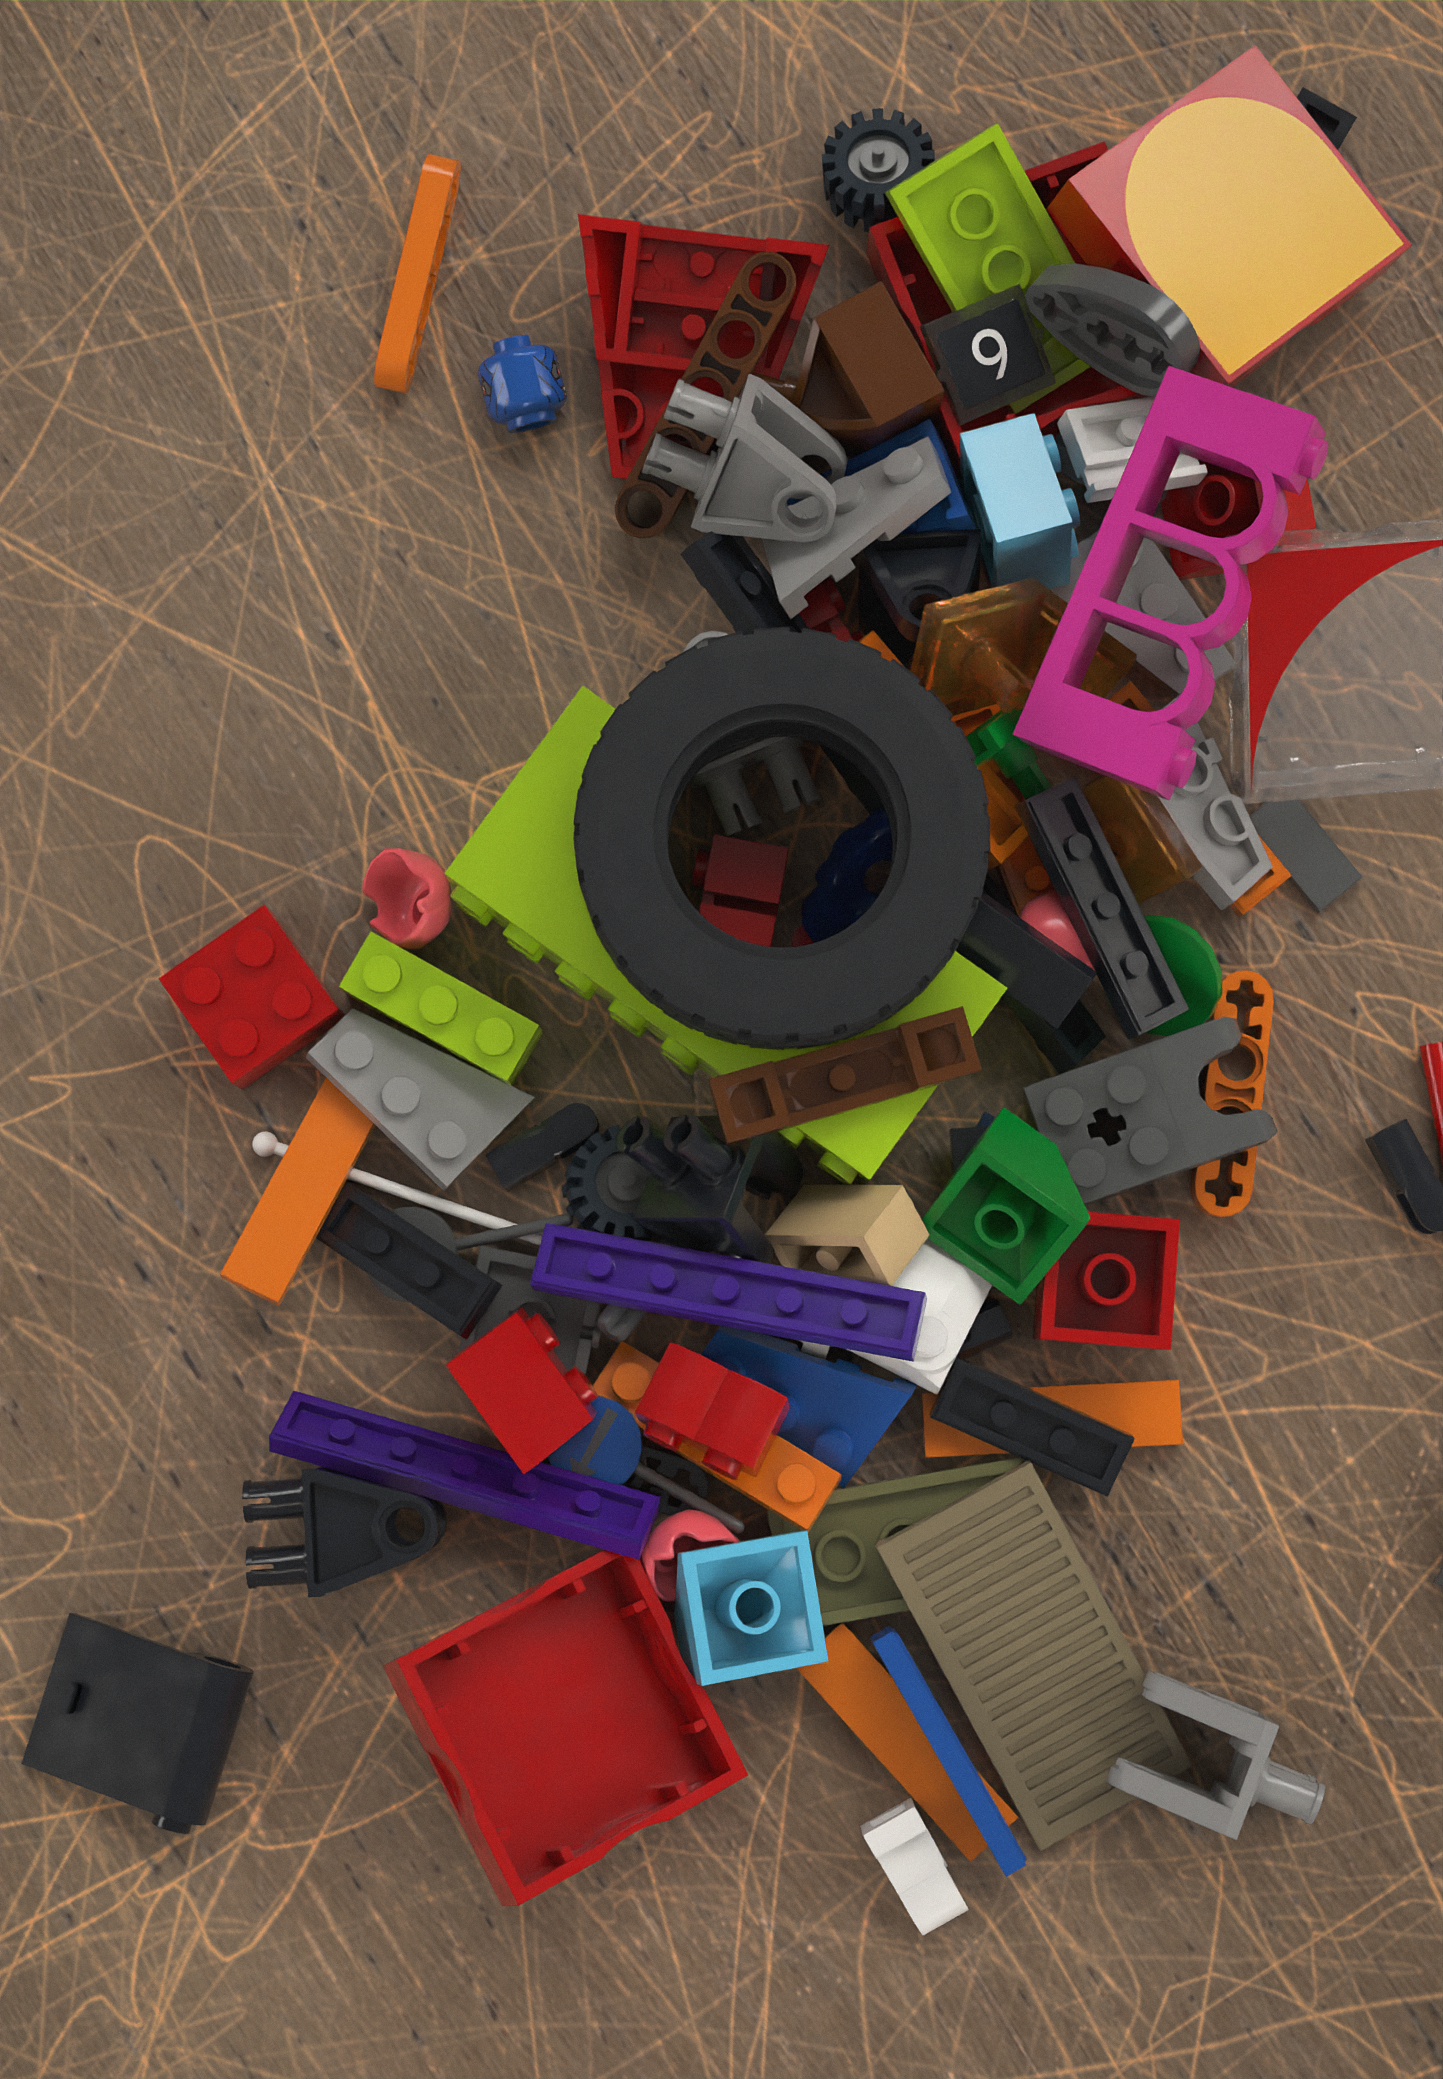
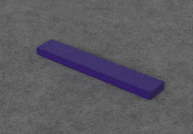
(730, 1291)
(464, 1474)

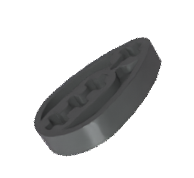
(1115, 324)

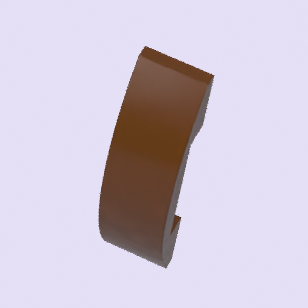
(844, 1076)

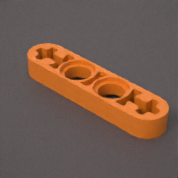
(417, 273)
(1239, 1095)

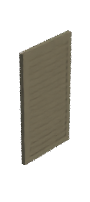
(1031, 1652)

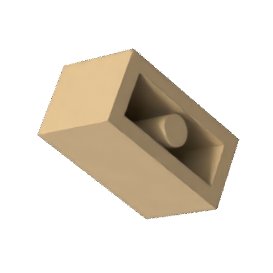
(849, 1231)

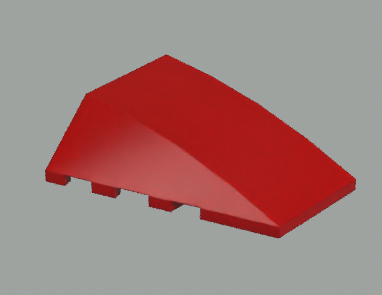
(653, 304)

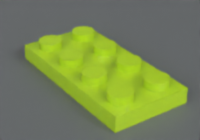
(984, 232)

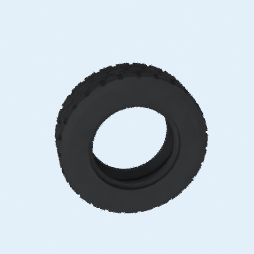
(811, 692)

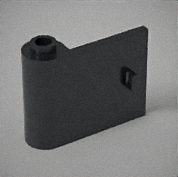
(138, 1721)

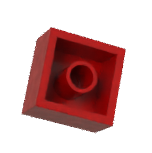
(252, 997)
(1112, 1285)

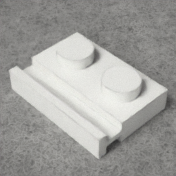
(1102, 442)

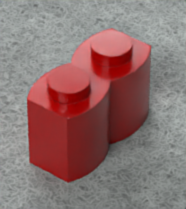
(711, 1411)

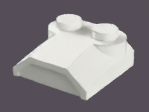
(951, 1308)

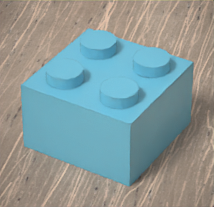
(1019, 502)

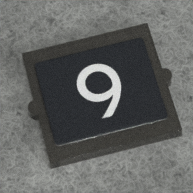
(988, 354)

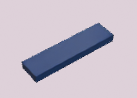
(949, 1750)

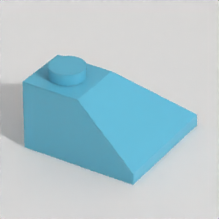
(748, 1608)

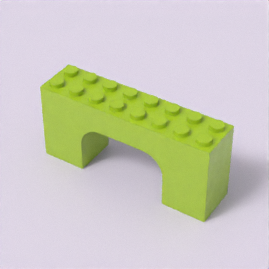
(526, 879)

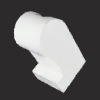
(914, 1866)

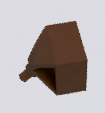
(863, 374)

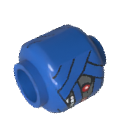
(522, 384)

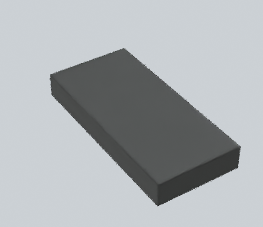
(1306, 851)

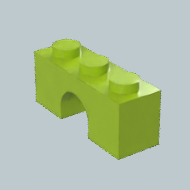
(441, 1008)

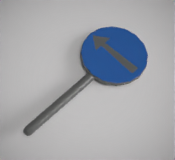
(611, 1451)

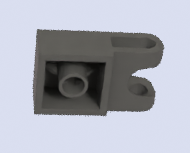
(1160, 1108)

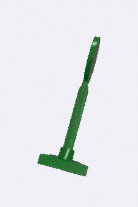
(1182, 947)

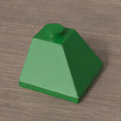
(1008, 1207)

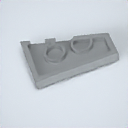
(869, 507)
(1157, 592)
(1216, 827)
(417, 1095)

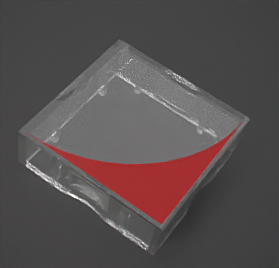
(1341, 666)

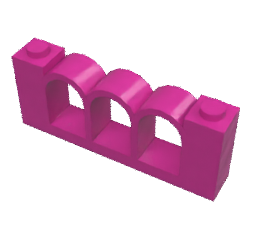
(1224, 429)

